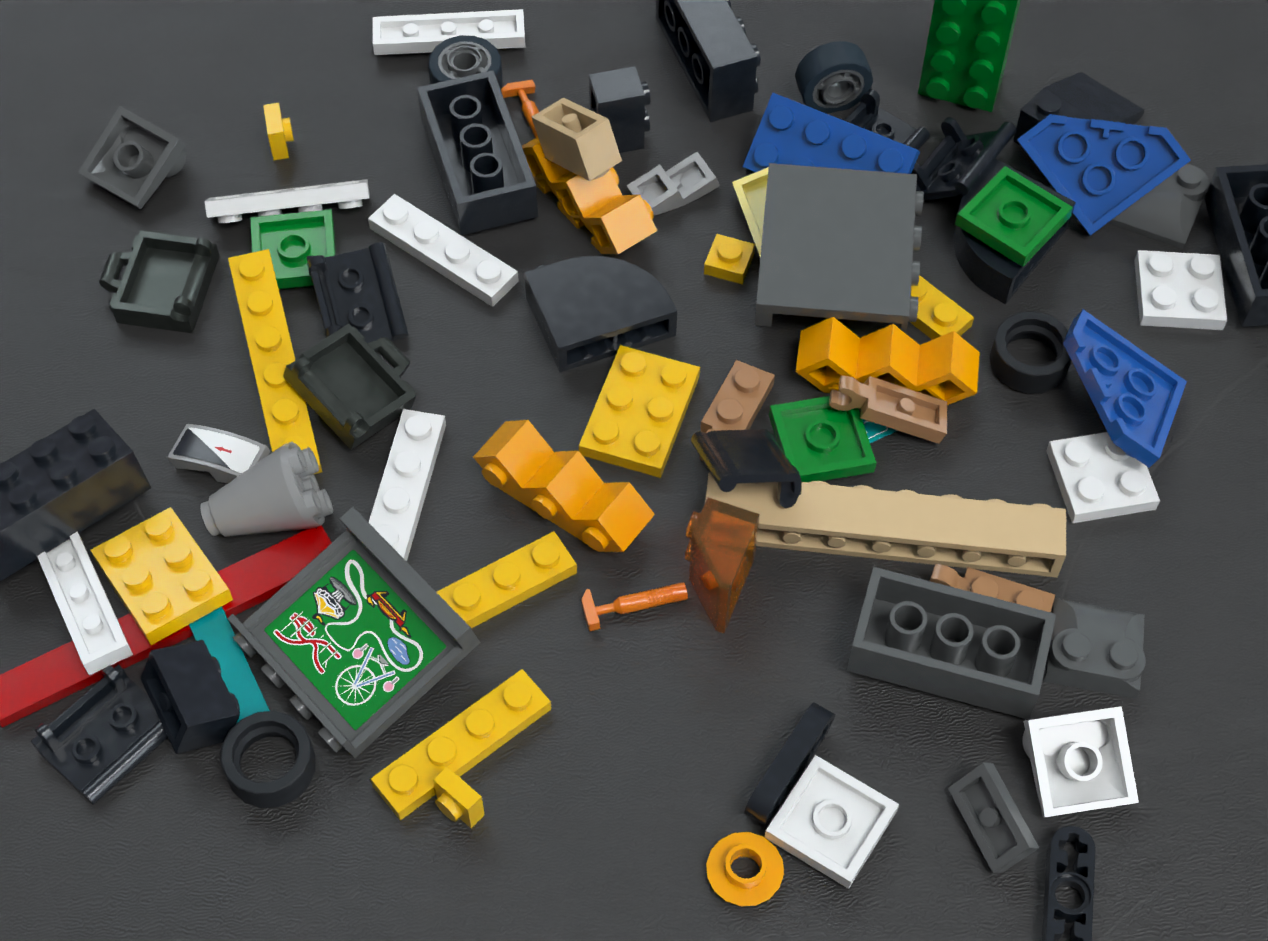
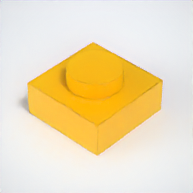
(278, 131)
(729, 259)
(457, 798)

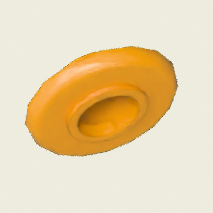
(737, 889)

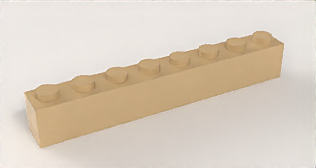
(906, 526)

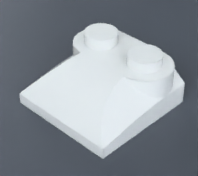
(1080, 761)

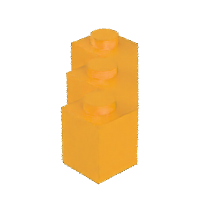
(597, 204)
(938, 368)
(563, 488)

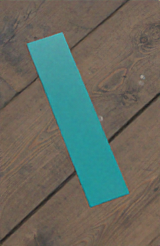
(235, 670)

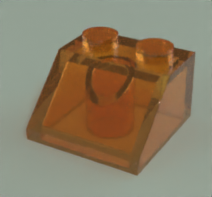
(721, 556)

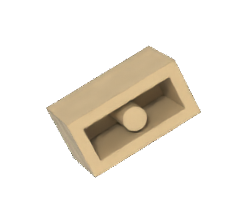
(577, 139)

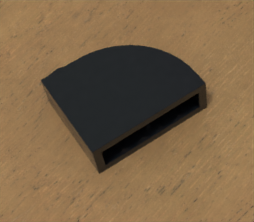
(988, 267)
(595, 306)

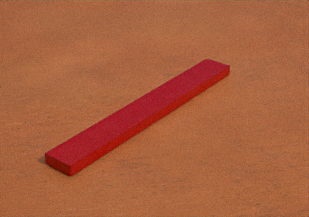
(63, 673)

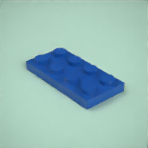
(808, 137)

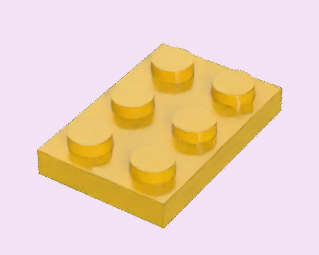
(639, 411)
(161, 575)

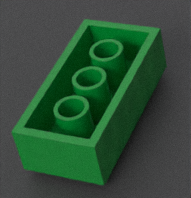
(968, 51)

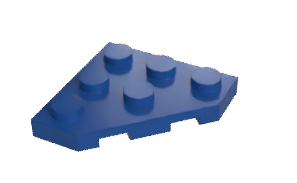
(1101, 163)
(1126, 386)

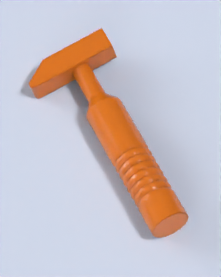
(528, 107)
(632, 602)

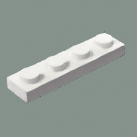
(425, 31)
(306, 198)
(443, 250)
(407, 478)
(84, 605)

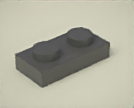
(993, 818)

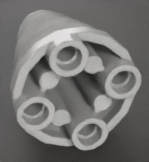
(270, 496)

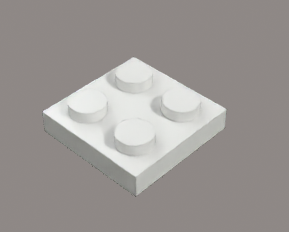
(1180, 290)
(1100, 478)
(831, 821)

